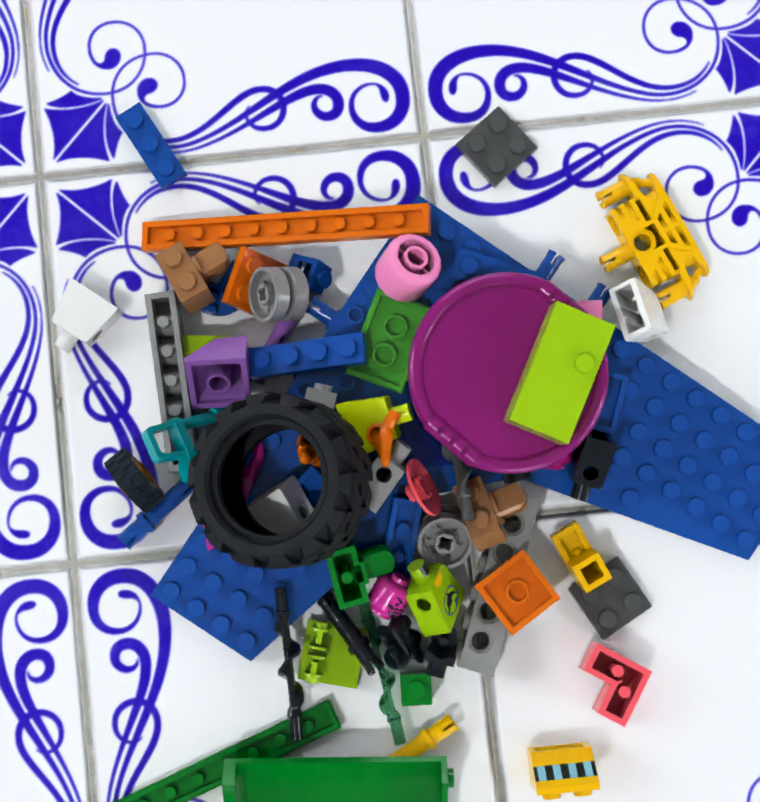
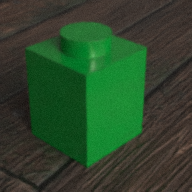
(415, 688)

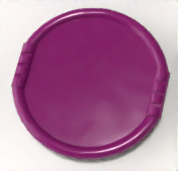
(469, 366)

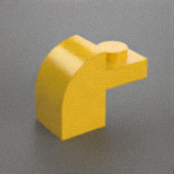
(579, 557)

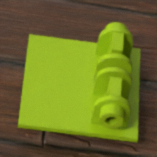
(327, 656)

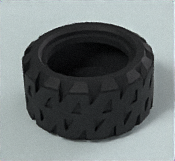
(219, 471)

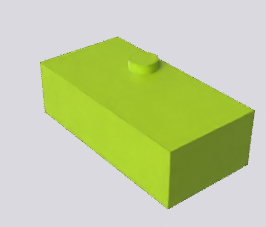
(559, 373)

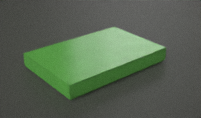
(389, 337)

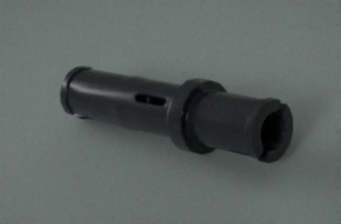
(358, 644)

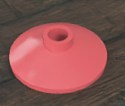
(422, 487)

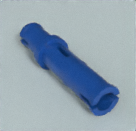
(147, 522)

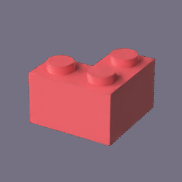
(622, 683)

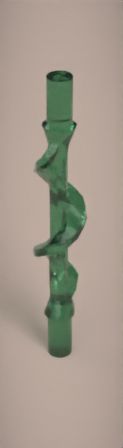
(386, 677)

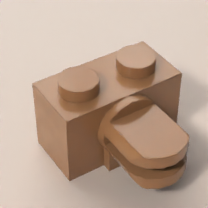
(192, 274)
(491, 510)

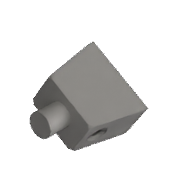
(384, 481)

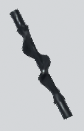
(286, 671)

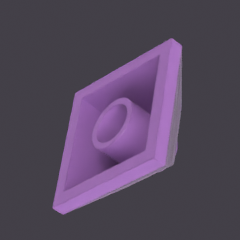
(219, 373)

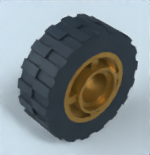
(134, 480)

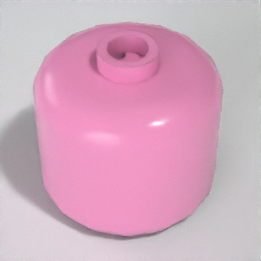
(407, 268)

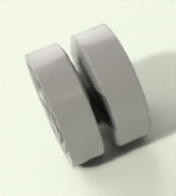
(278, 294)
(444, 537)

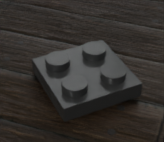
(496, 147)
(613, 602)

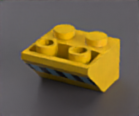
(562, 770)

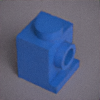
(316, 272)

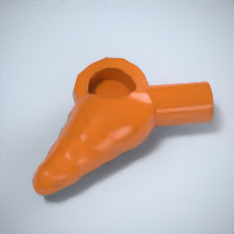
(382, 436)

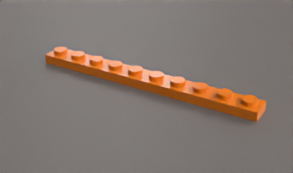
(289, 227)

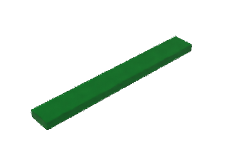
(268, 743)

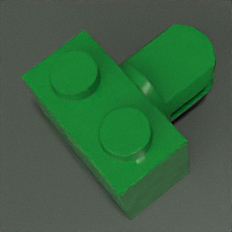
(353, 569)

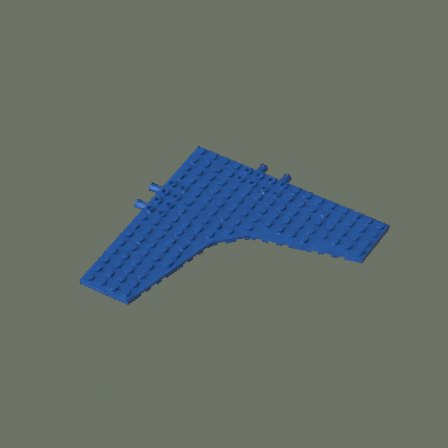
(677, 465)

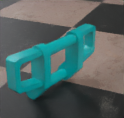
(180, 438)

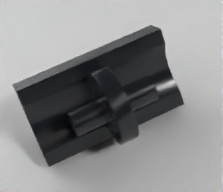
(401, 642)
(440, 653)

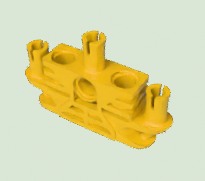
(655, 222)

